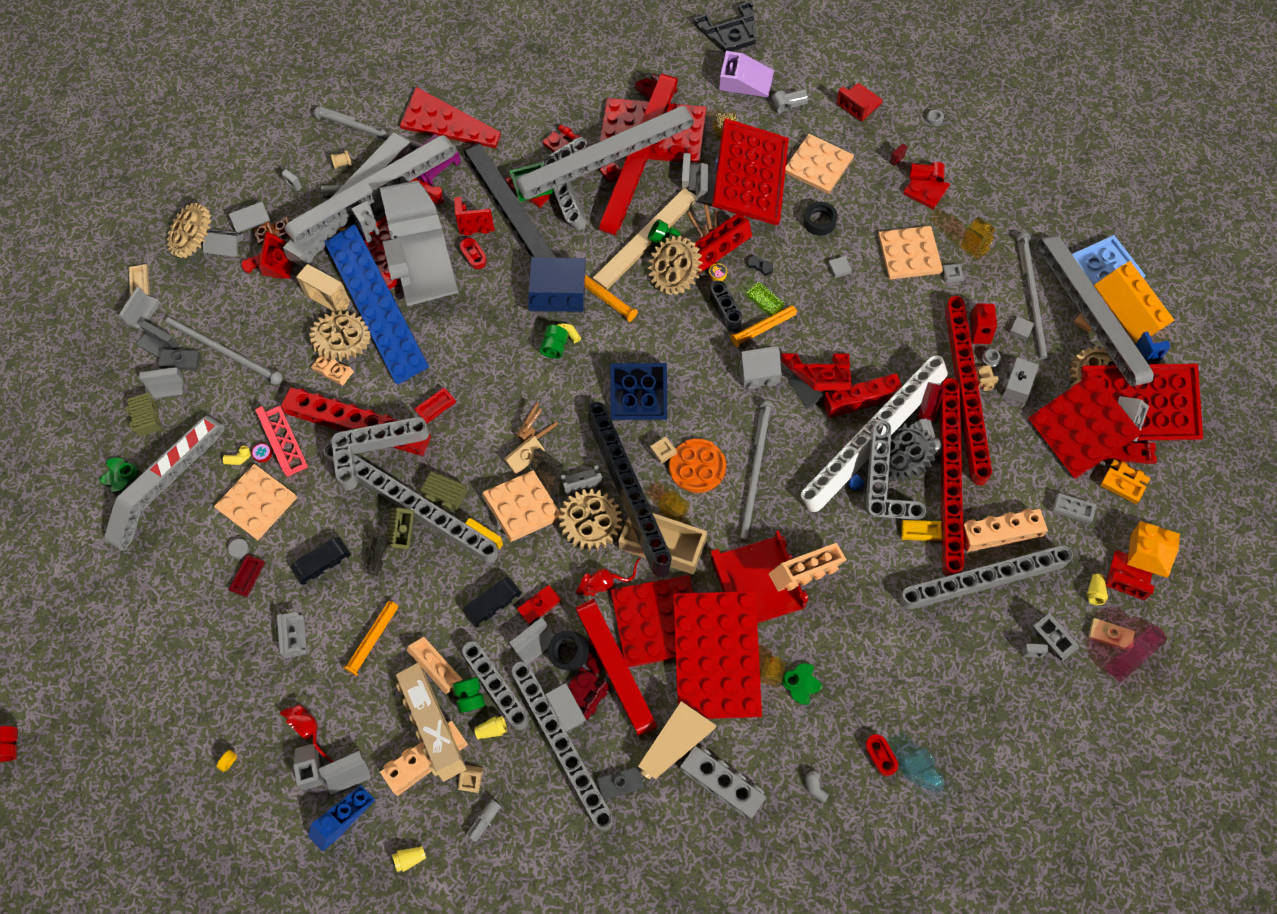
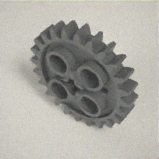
(903, 452)

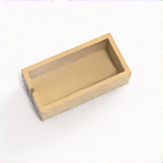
(681, 539)

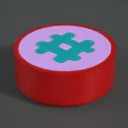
(261, 453)

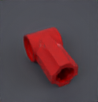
(931, 172)

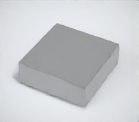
(291, 180)
(839, 267)
(953, 273)
(1021, 328)
(1034, 650)

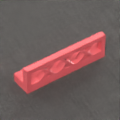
(275, 443)

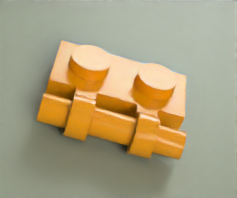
(1123, 485)

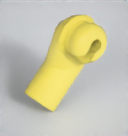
(573, 334)
(238, 459)

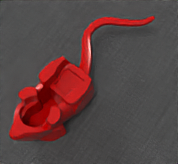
(600, 581)
(303, 724)

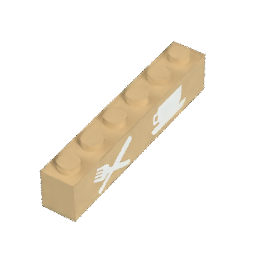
(431, 723)

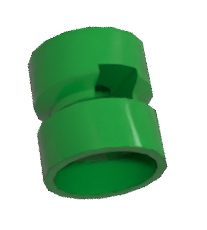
(661, 231)
(554, 341)
(468, 694)

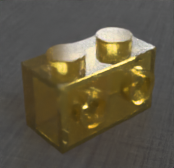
(978, 238)

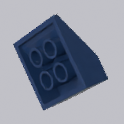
(557, 285)
(638, 391)

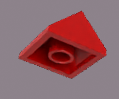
(273, 258)

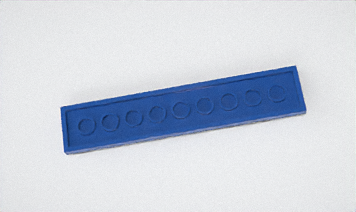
(376, 304)

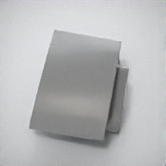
(416, 244)

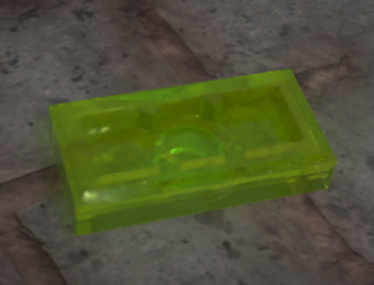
(765, 299)

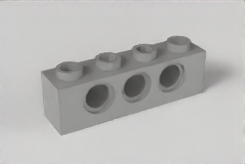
(746, 807)

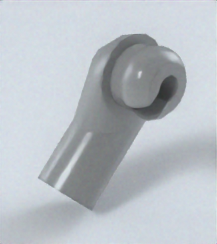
(813, 786)

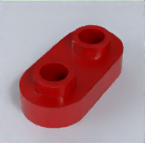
(474, 254)
(882, 755)

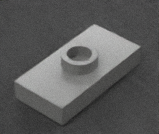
(1074, 508)

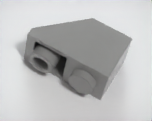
(307, 767)

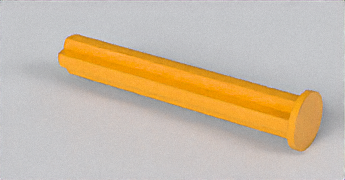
(610, 299)
(763, 325)
(371, 638)

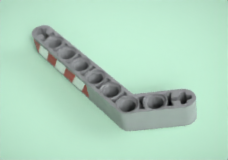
(156, 479)

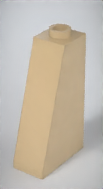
(677, 737)

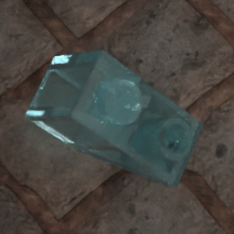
(921, 771)

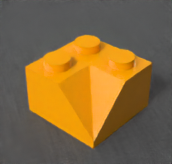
(1153, 549)

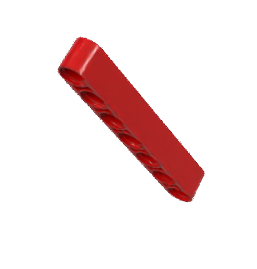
(616, 667)

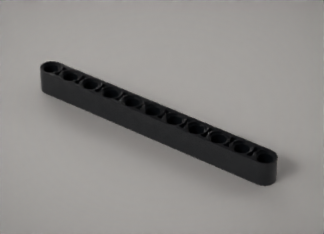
(507, 201)
(629, 490)

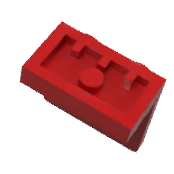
(858, 101)
(473, 220)
(1128, 578)

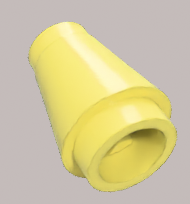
(1097, 590)
(491, 728)
(408, 858)

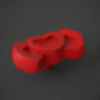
(251, 263)

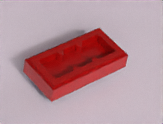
(435, 405)
(539, 605)

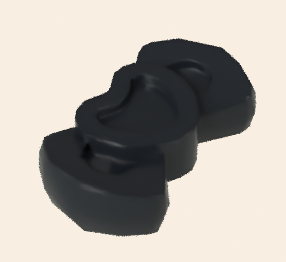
(760, 265)

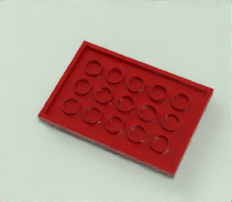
(626, 114)
(750, 172)
(1171, 398)
(718, 654)

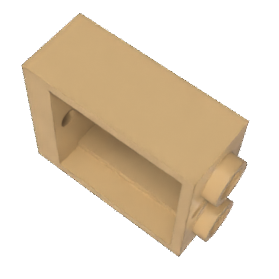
(323, 289)

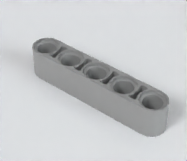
(490, 677)

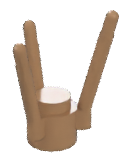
(707, 228)
(526, 429)

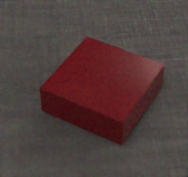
(898, 154)

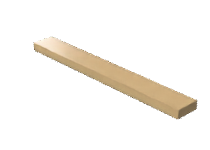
(640, 244)

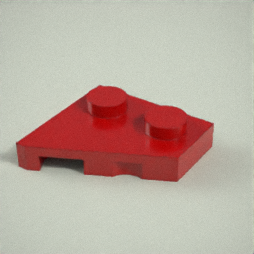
(926, 192)

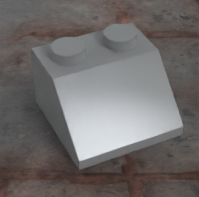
(760, 367)

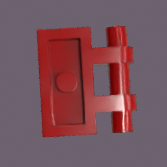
(556, 141)

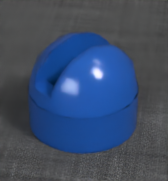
(855, 482)

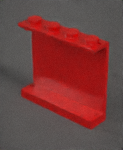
(749, 570)

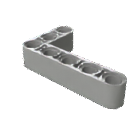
(565, 193)
(372, 443)
(882, 478)

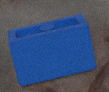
(1152, 352)

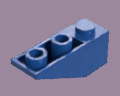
(339, 818)

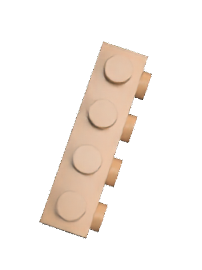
(1003, 530)
(806, 567)
(413, 764)

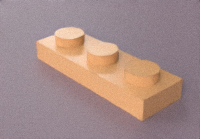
(433, 664)

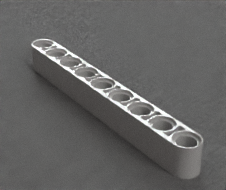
(994, 573)
(565, 754)

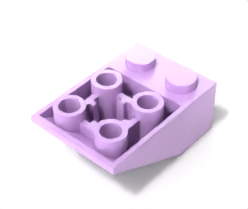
(745, 75)

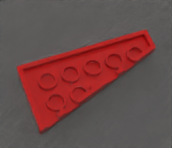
(433, 116)

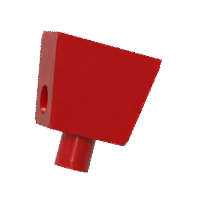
(983, 317)

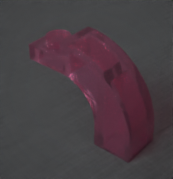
(1136, 652)

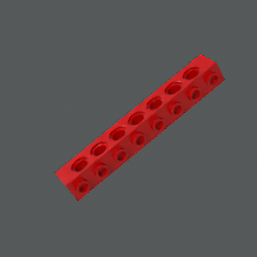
(298, 397)

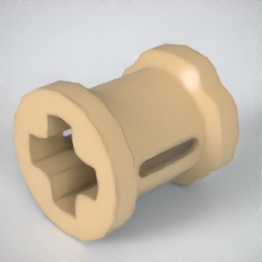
(341, 159)

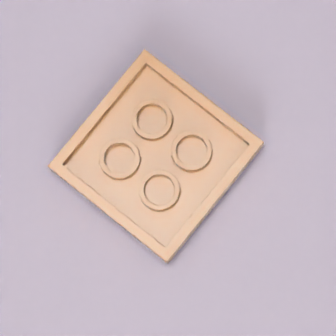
(818, 163)
(910, 252)
(255, 502)
(521, 505)

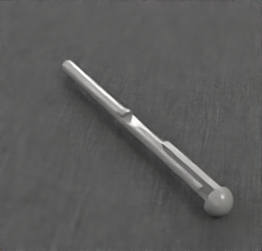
(350, 121)
(1027, 269)
(276, 377)
(766, 407)

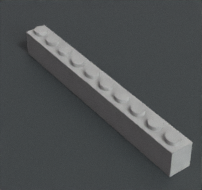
(390, 151)

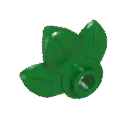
(116, 476)
(804, 685)

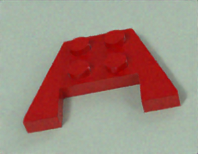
(821, 376)

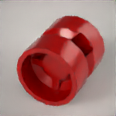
(8, 737)

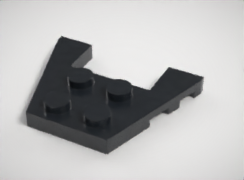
(731, 34)

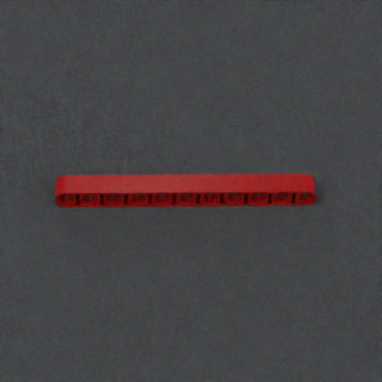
(636, 161)
(968, 396)
(948, 483)

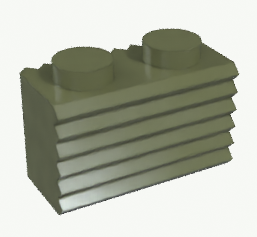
(143, 414)
(444, 491)
(399, 528)

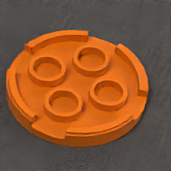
(697, 466)

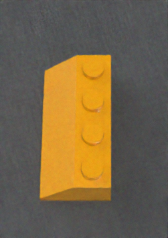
(1133, 302)

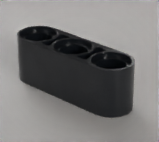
(722, 299)
(320, 559)
(491, 600)

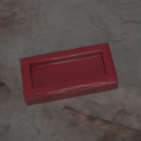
(931, 401)
(246, 576)

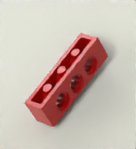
(723, 240)
(861, 395)

